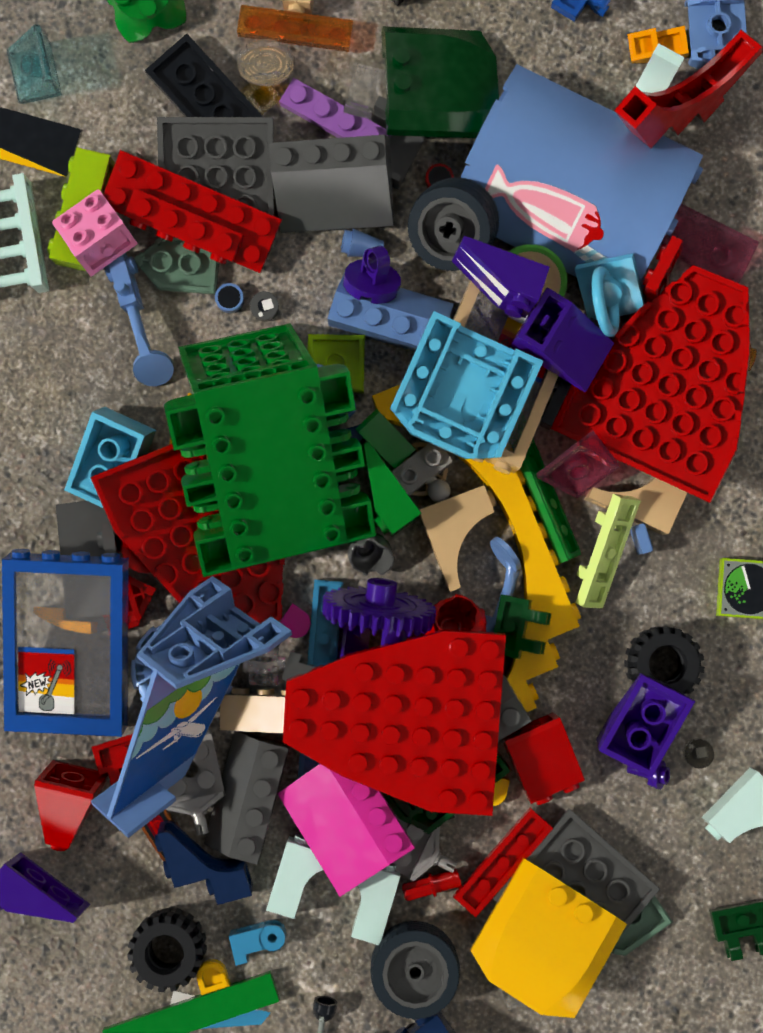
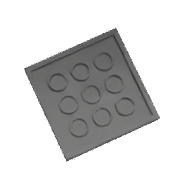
(221, 155)
(592, 868)

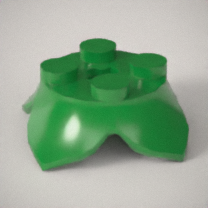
(138, 17)

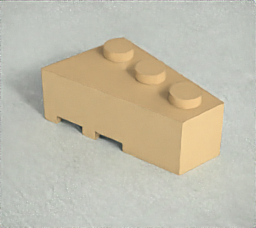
(253, 711)

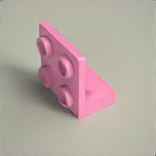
(94, 232)

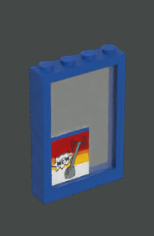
(65, 643)

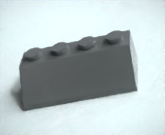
(251, 789)

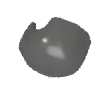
(371, 555)

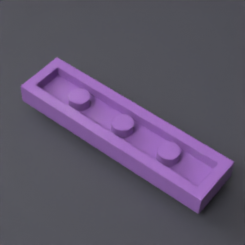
(326, 112)

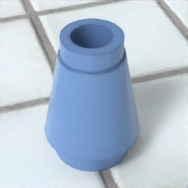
(356, 242)

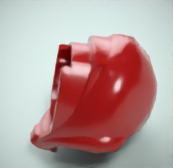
(458, 614)

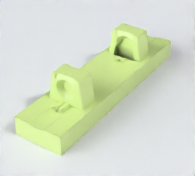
(607, 551)

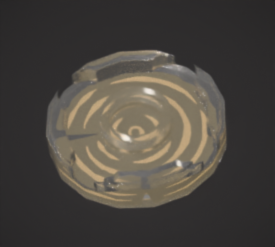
(265, 62)

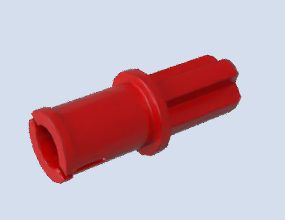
(431, 885)

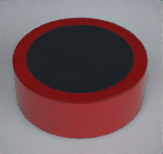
(437, 173)

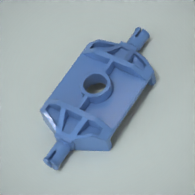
(704, 39)

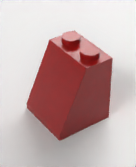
(543, 759)

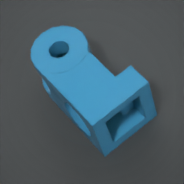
(256, 937)

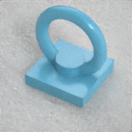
(610, 290)

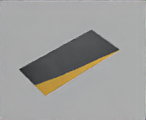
(36, 142)

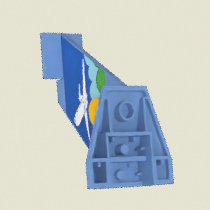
(192, 669)

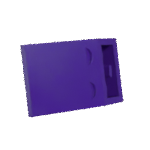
(563, 340)

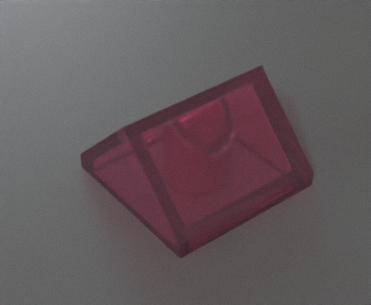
(580, 466)

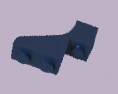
(190, 864)

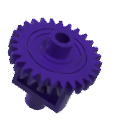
(376, 609)

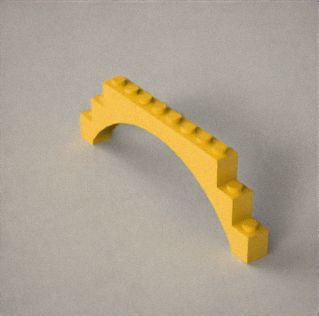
(537, 563)

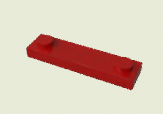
(502, 862)

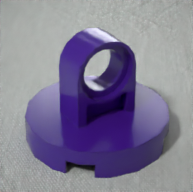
(372, 277)

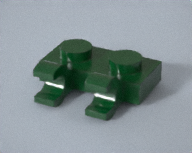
(513, 620)
(736, 922)

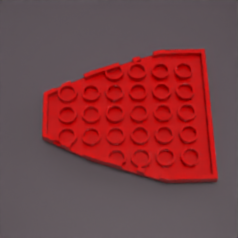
(672, 385)
(153, 521)
(407, 718)

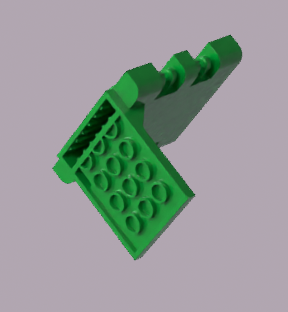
(270, 460)

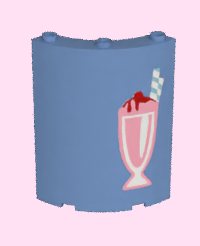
(577, 175)

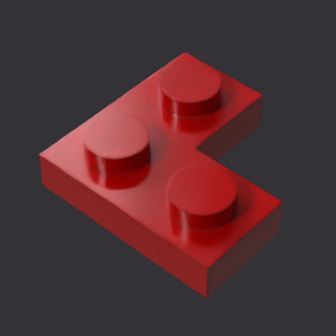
(658, 279)

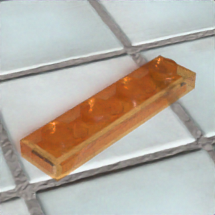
(295, 28)

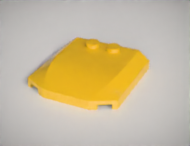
(545, 942)

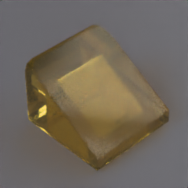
(261, 96)

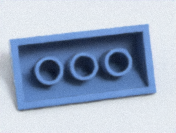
(394, 323)

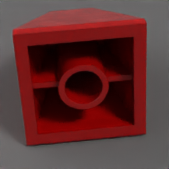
(65, 800)

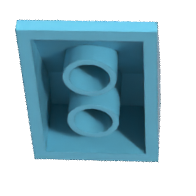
(107, 443)

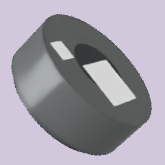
(264, 306)

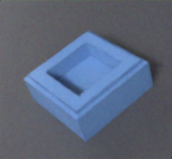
(641, 539)

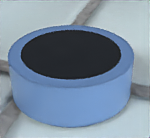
(229, 298)

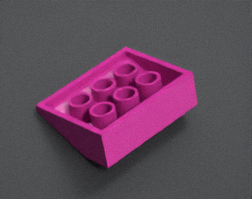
(345, 826)

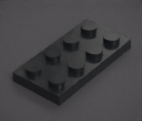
(197, 83)

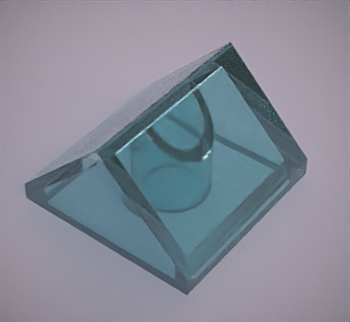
(33, 67)

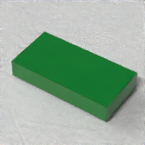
(385, 439)

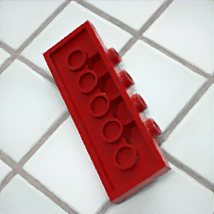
(190, 213)

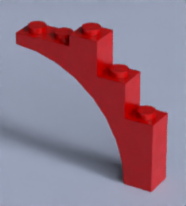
(699, 95)

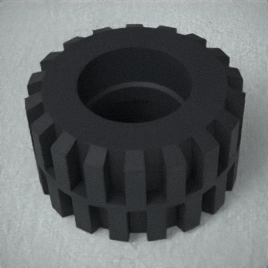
(687, 652)
(156, 971)

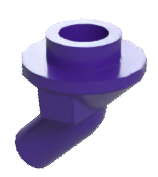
(660, 777)

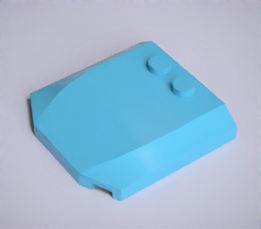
(464, 390)

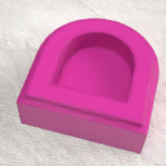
(297, 621)

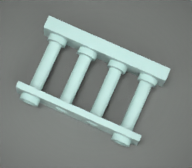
(31, 244)

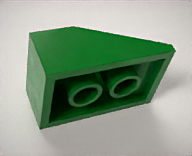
(390, 500)

